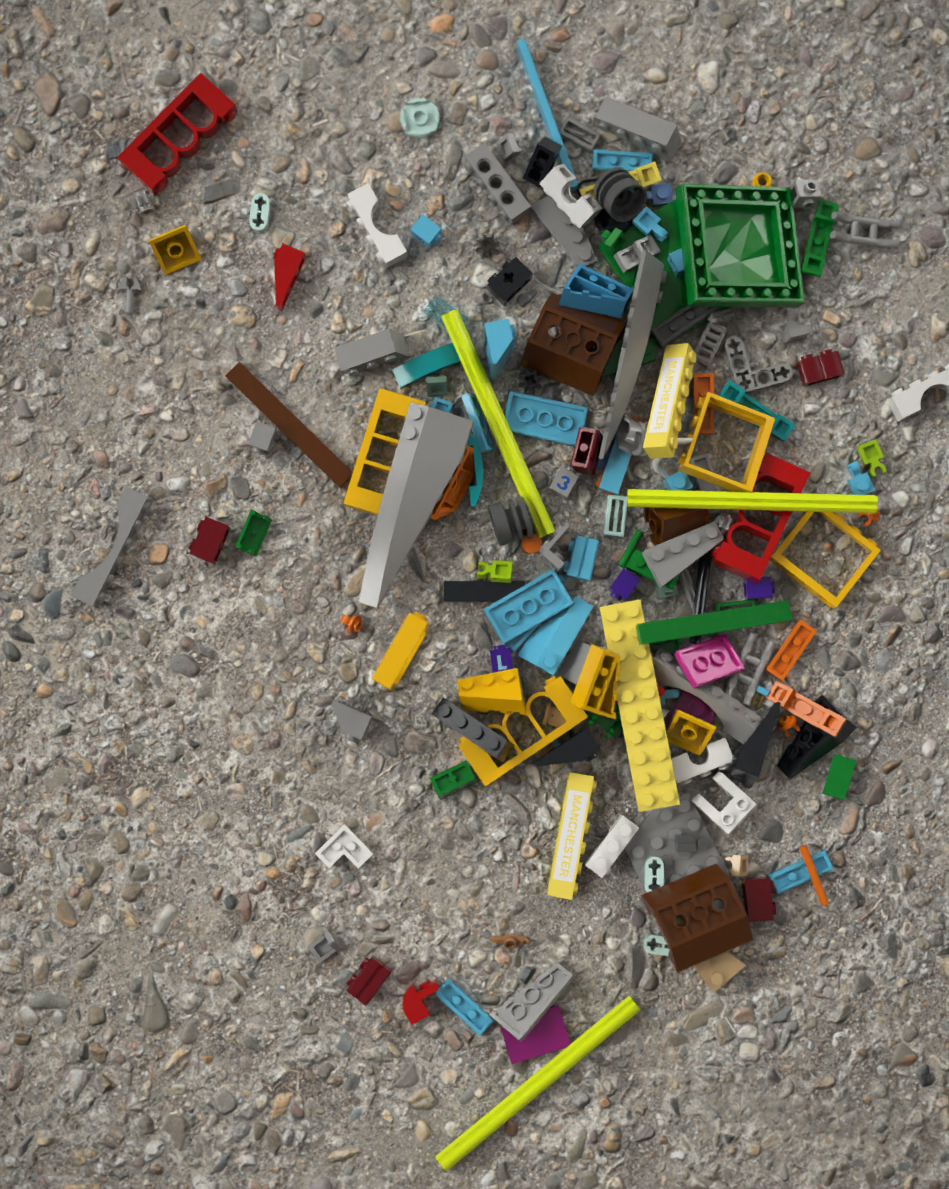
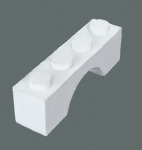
(388, 247)
(909, 401)

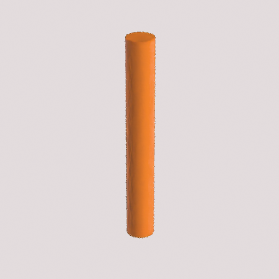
(814, 875)

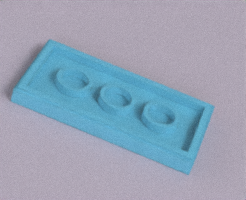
(544, 418)
(528, 606)

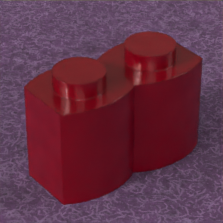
(820, 368)

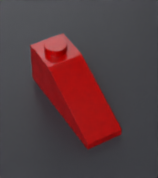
(287, 267)

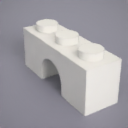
(558, 185)
(717, 755)
(612, 845)

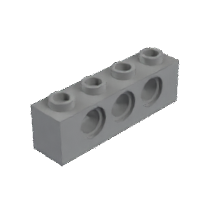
(482, 157)

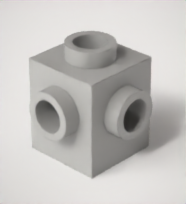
(805, 193)

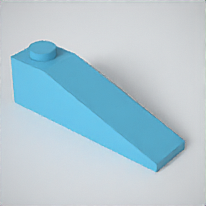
(553, 639)

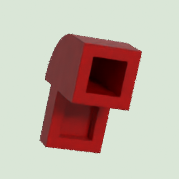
(413, 1002)

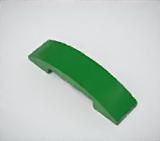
(818, 238)

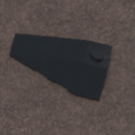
(812, 743)
(750, 759)

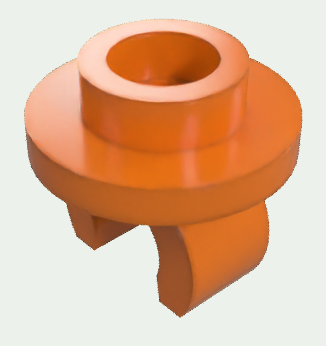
(871, 517)
(354, 624)
(787, 722)

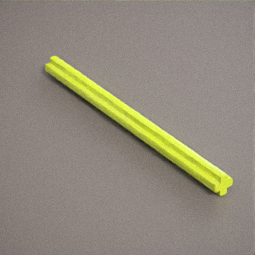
(497, 422)
(752, 501)
(537, 1083)

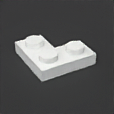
(346, 843)

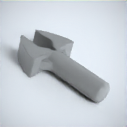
(130, 293)

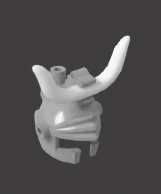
(632, 437)

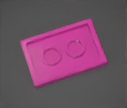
(709, 661)

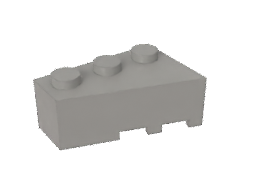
(371, 351)

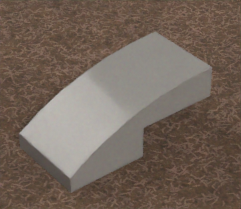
(630, 256)

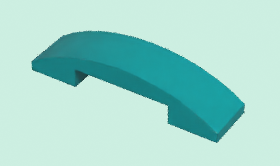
(426, 364)
(781, 428)
(475, 491)

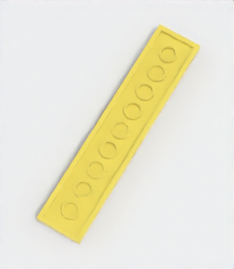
(640, 709)

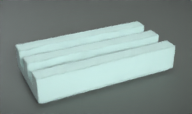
(607, 519)

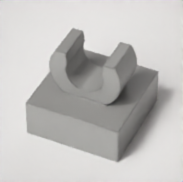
(508, 146)

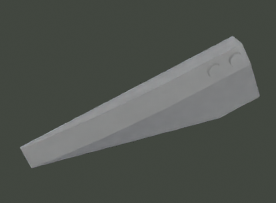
(422, 466)

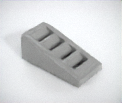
(716, 328)

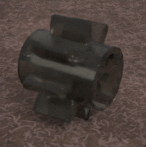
(484, 243)

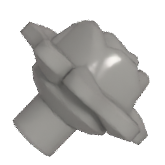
(724, 522)

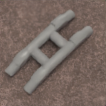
(874, 224)
(759, 663)

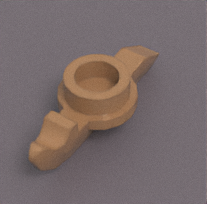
(510, 941)

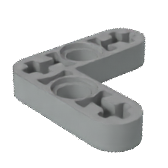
(752, 377)

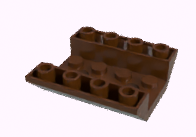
(565, 356)
(706, 929)

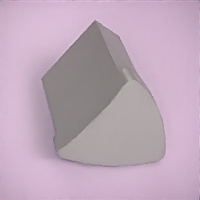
(794, 332)
(325, 946)

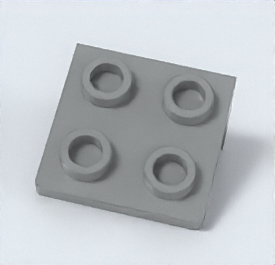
(553, 559)

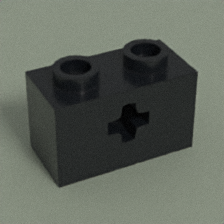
(542, 161)
(506, 291)

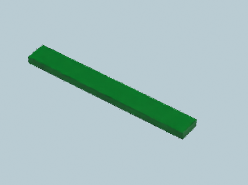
(713, 622)

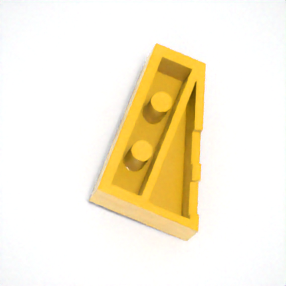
(597, 682)
(493, 691)

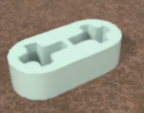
(264, 213)
(648, 873)
(657, 949)

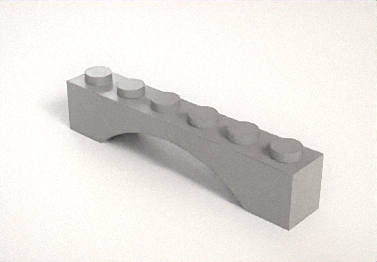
(93, 585)
(736, 718)

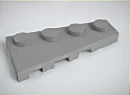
(569, 236)
(677, 554)
(529, 1006)

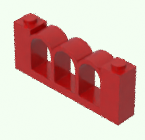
(209, 96)
(740, 561)

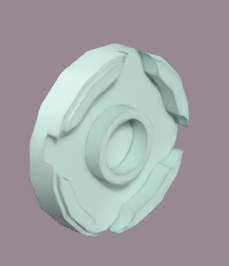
(419, 118)

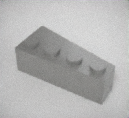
(639, 128)

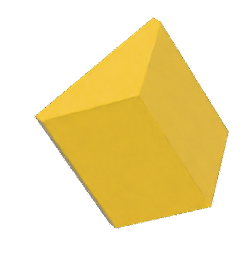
(175, 249)
(689, 732)

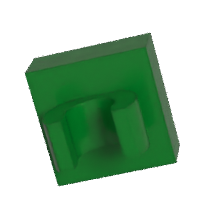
(613, 241)

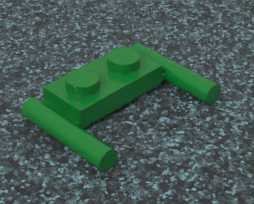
(635, 562)

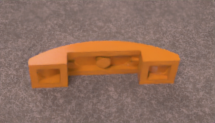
(806, 709)

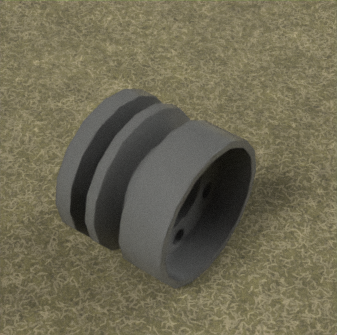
(620, 194)
(510, 520)

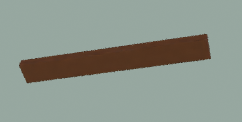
(289, 424)

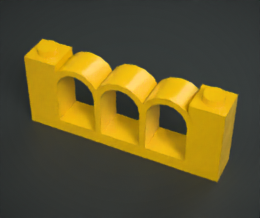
(389, 404)
(561, 696)

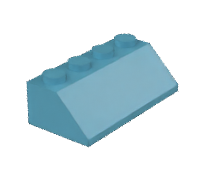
(498, 344)

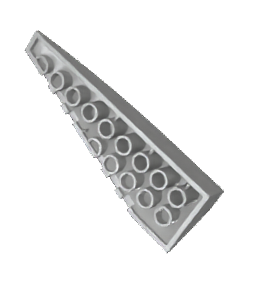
(635, 340)

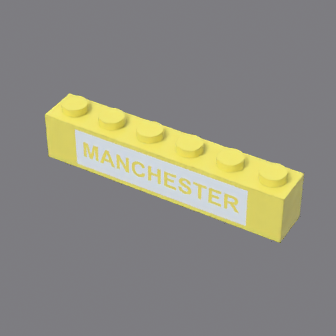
(669, 401)
(570, 836)

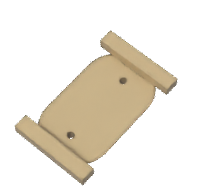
(557, 719)

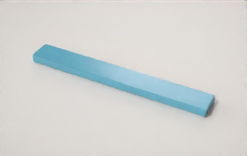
(543, 105)

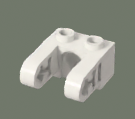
(734, 812)

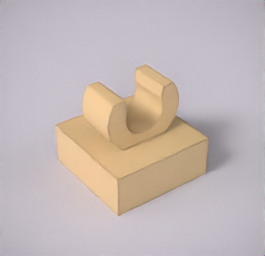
(739, 865)

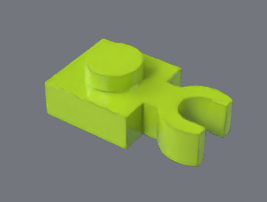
(871, 454)
(498, 572)

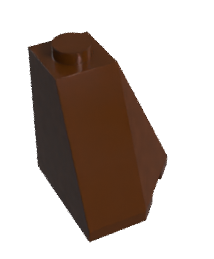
(672, 522)

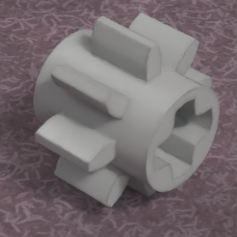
(144, 202)

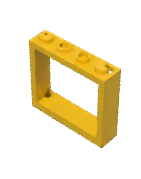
(742, 412)
(805, 580)
(401, 651)

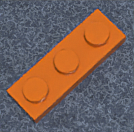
(701, 385)
(790, 650)

